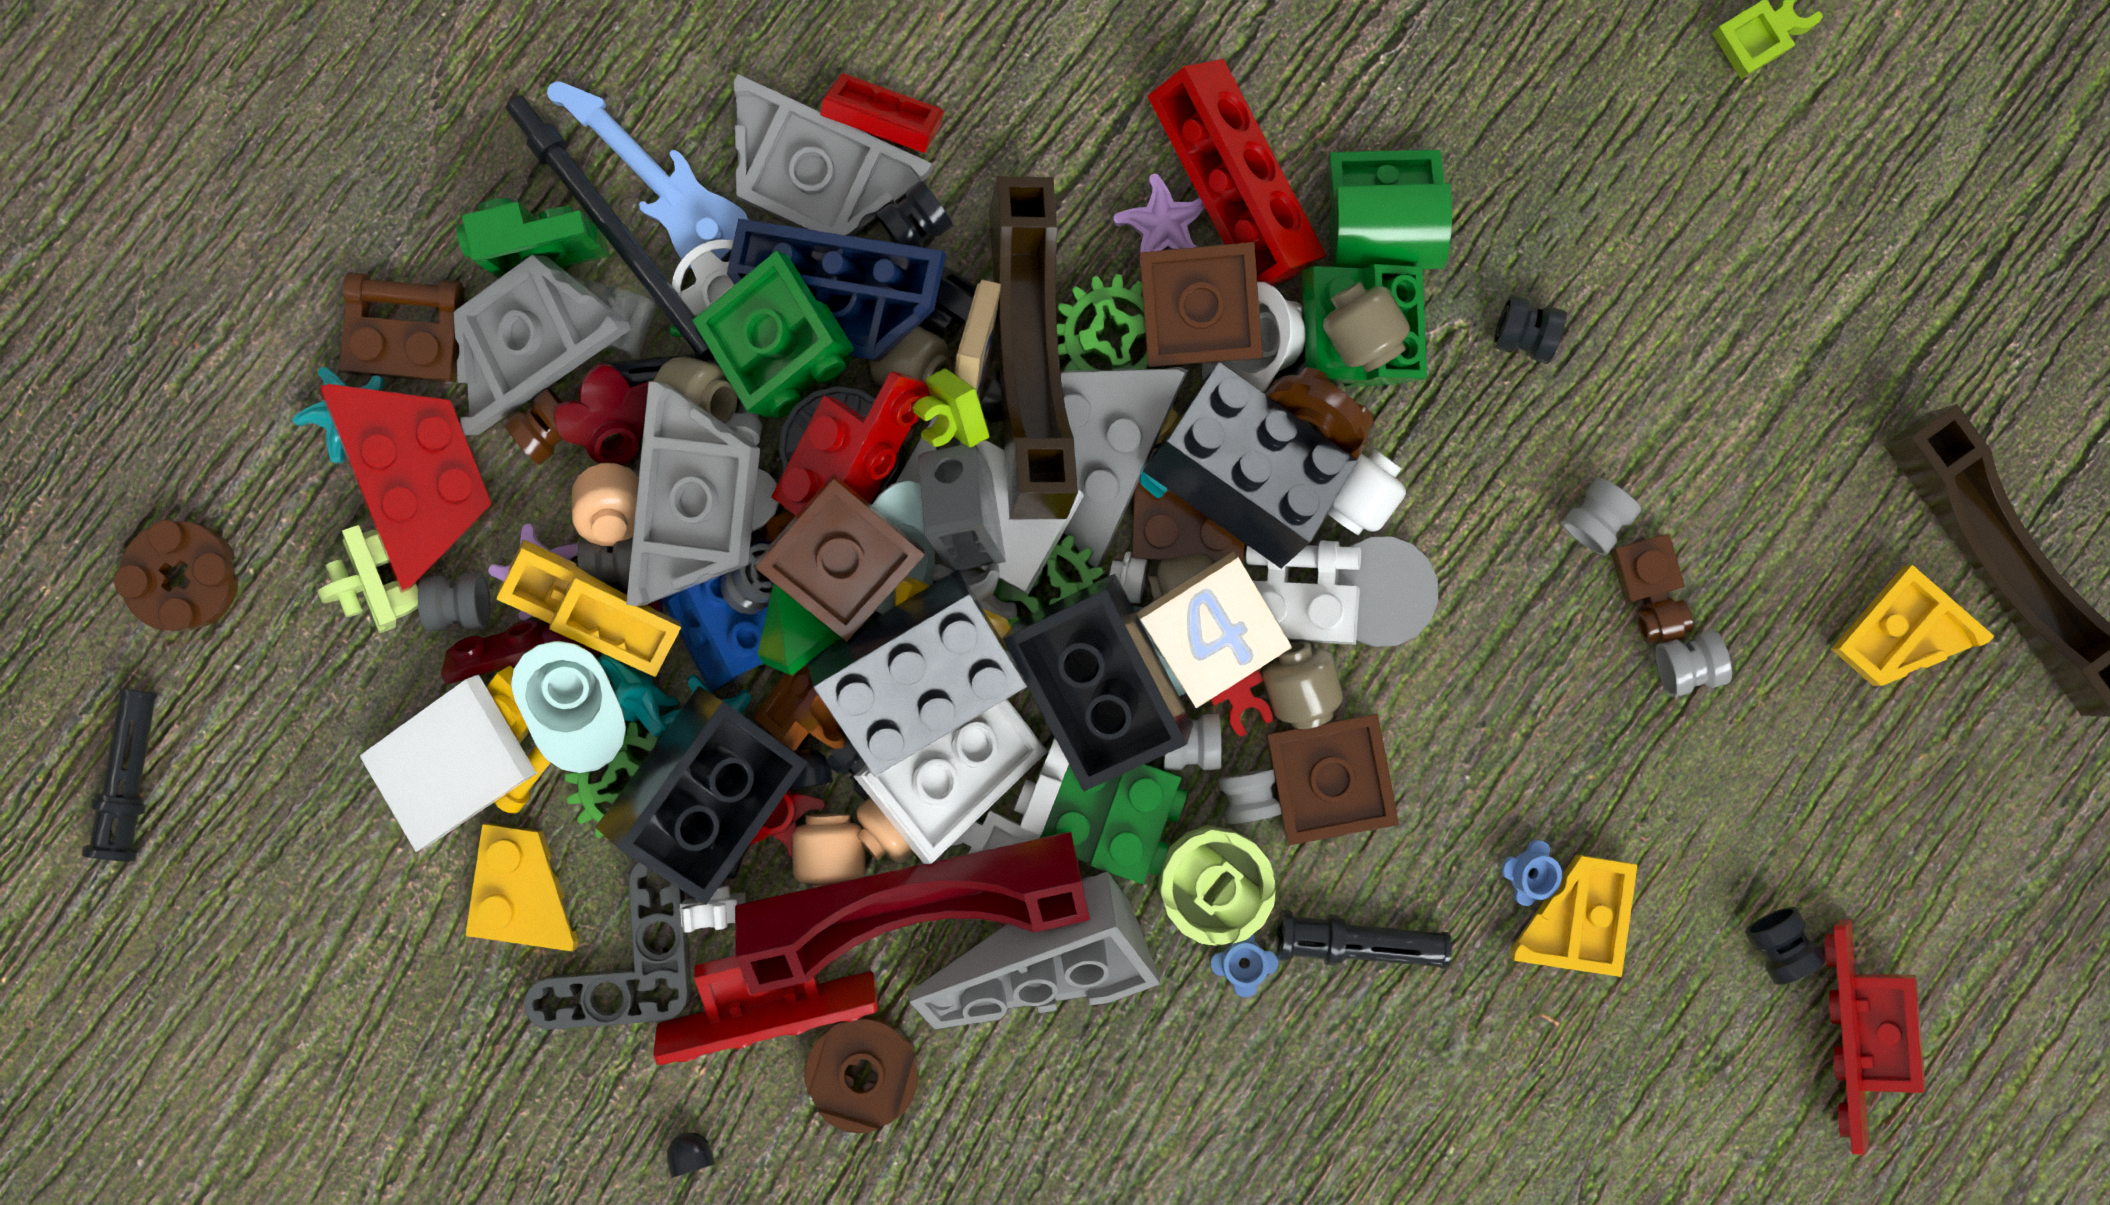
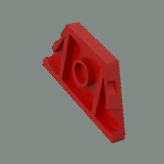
(409, 471)

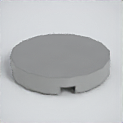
(1395, 591)

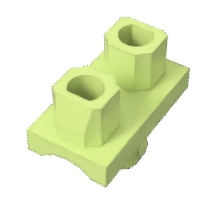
(384, 601)

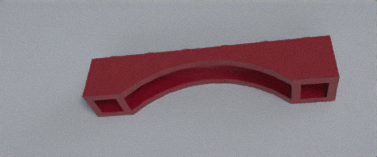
(801, 932)

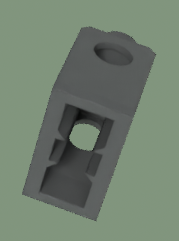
(960, 506)

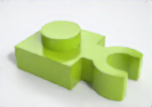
(1761, 34)

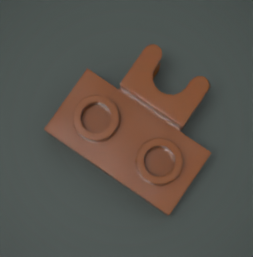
(797, 710)

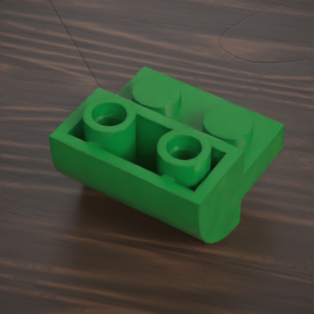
(1389, 209)
(1407, 288)

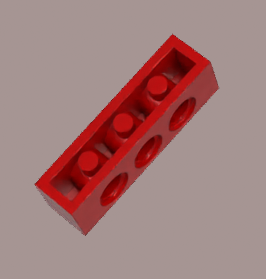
(1235, 169)

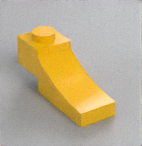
(587, 609)

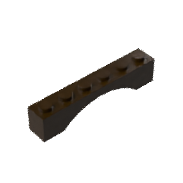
(1033, 407)
(1962, 488)

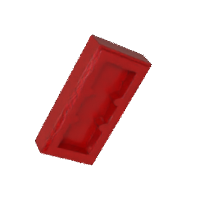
(882, 112)

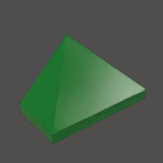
(791, 634)

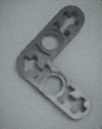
(648, 969)

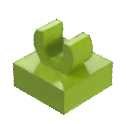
(956, 411)

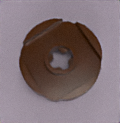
(1331, 410)
(145, 576)
(832, 1087)

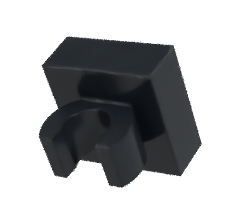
(953, 301)

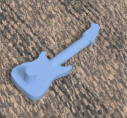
(683, 204)

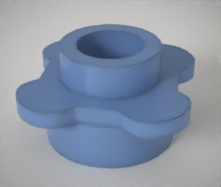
(1544, 880)
(1244, 979)

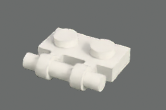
(1313, 611)

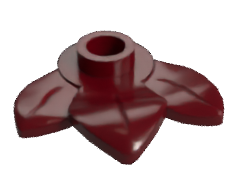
(604, 409)

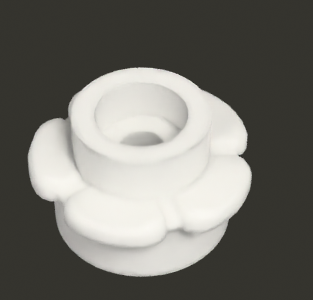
(1131, 575)

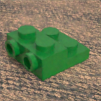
(507, 234)
(773, 337)
(1119, 820)

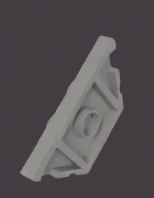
(814, 167)
(526, 337)
(1114, 431)
(690, 498)

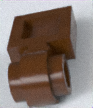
(1647, 573)

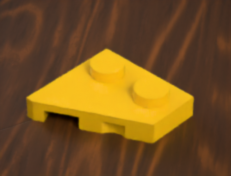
(1907, 630)
(517, 892)
(1584, 920)

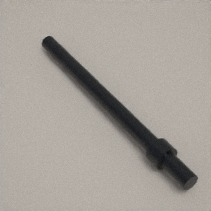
(551, 149)

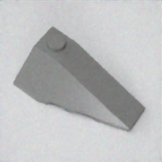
(1025, 968)

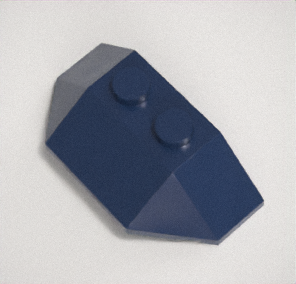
(868, 284)

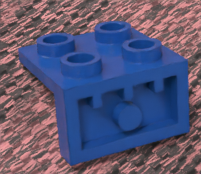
(717, 636)

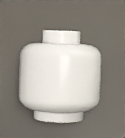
(1369, 494)

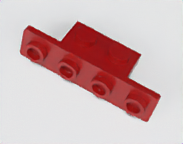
(849, 445)
(739, 1018)
(1878, 1034)

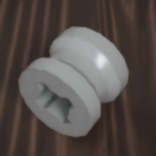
(1249, 796)

